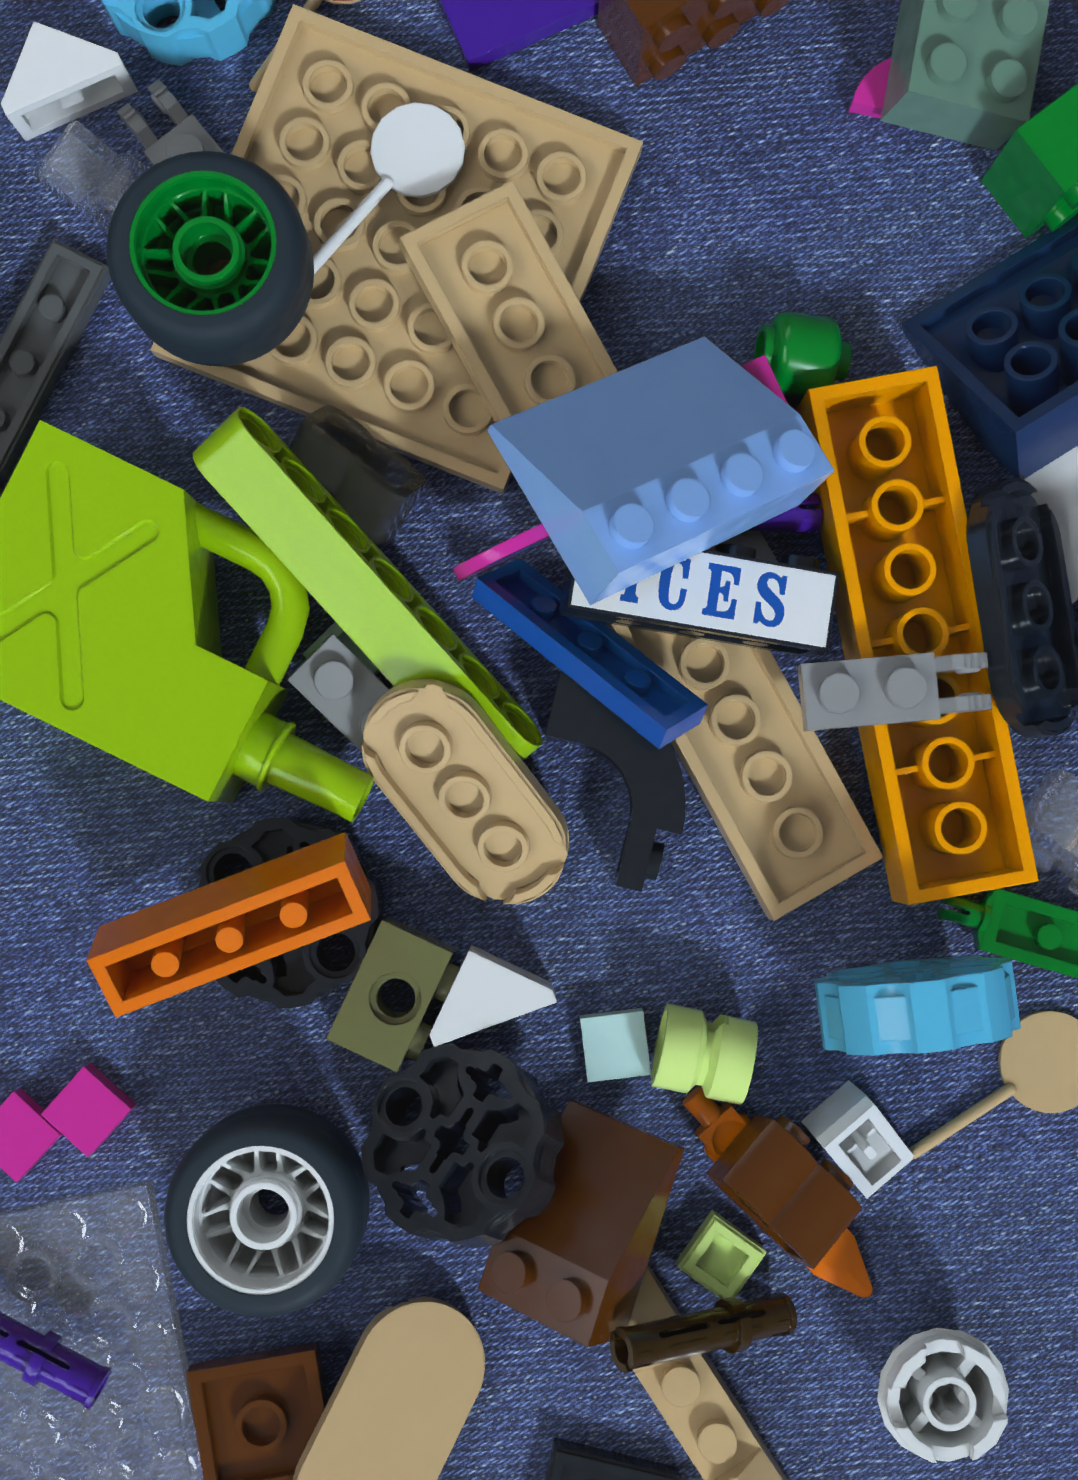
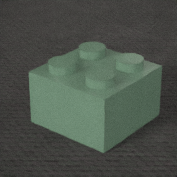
(965, 68)

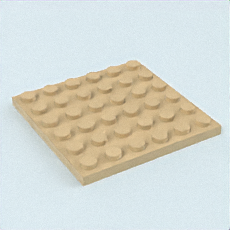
(368, 326)

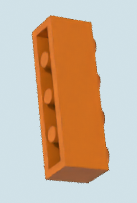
(230, 925)

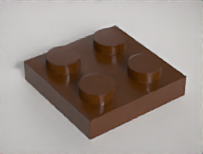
(256, 1411)

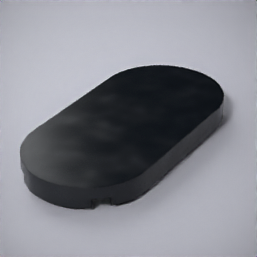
(1024, 607)

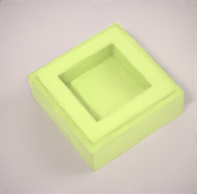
(720, 1256)

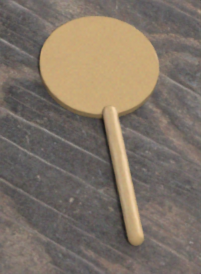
(1036, 1070)

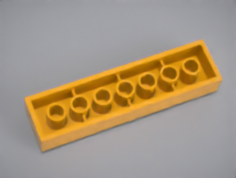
(905, 586)

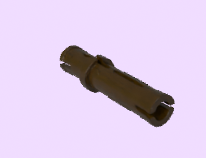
(726, 1326)

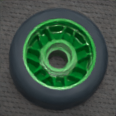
(205, 211)

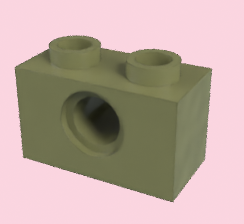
(364, 1019)

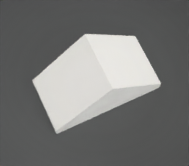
(62, 81)
(488, 994)
(858, 1138)

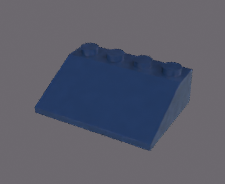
(1012, 352)

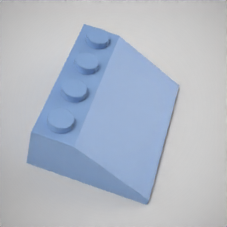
(658, 464)

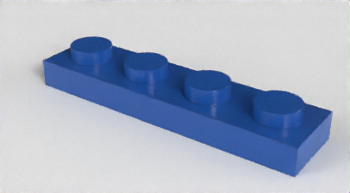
(590, 654)

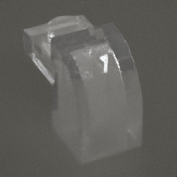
(88, 173)

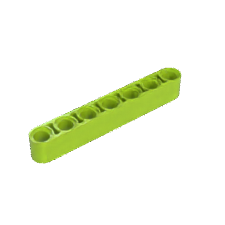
(347, 569)

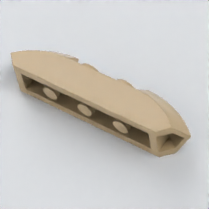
(700, 1404)

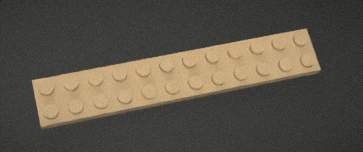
(749, 755)

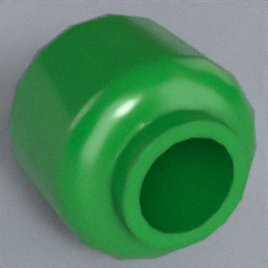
(803, 351)

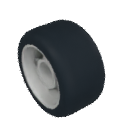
(237, 1249)

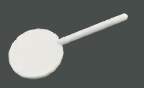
(415, 154)

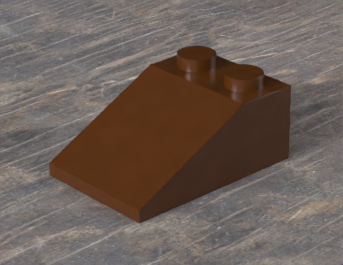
(593, 1240)

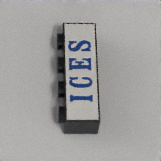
(724, 600)

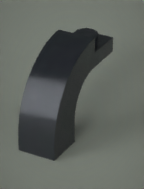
(649, 774)

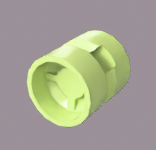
(704, 1054)

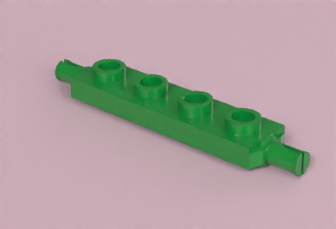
(1020, 929)

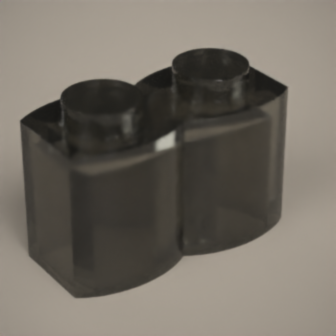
(360, 474)

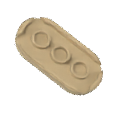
(465, 791)
(399, 1397)

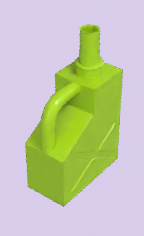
(121, 632)

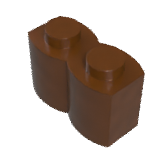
(785, 1188)

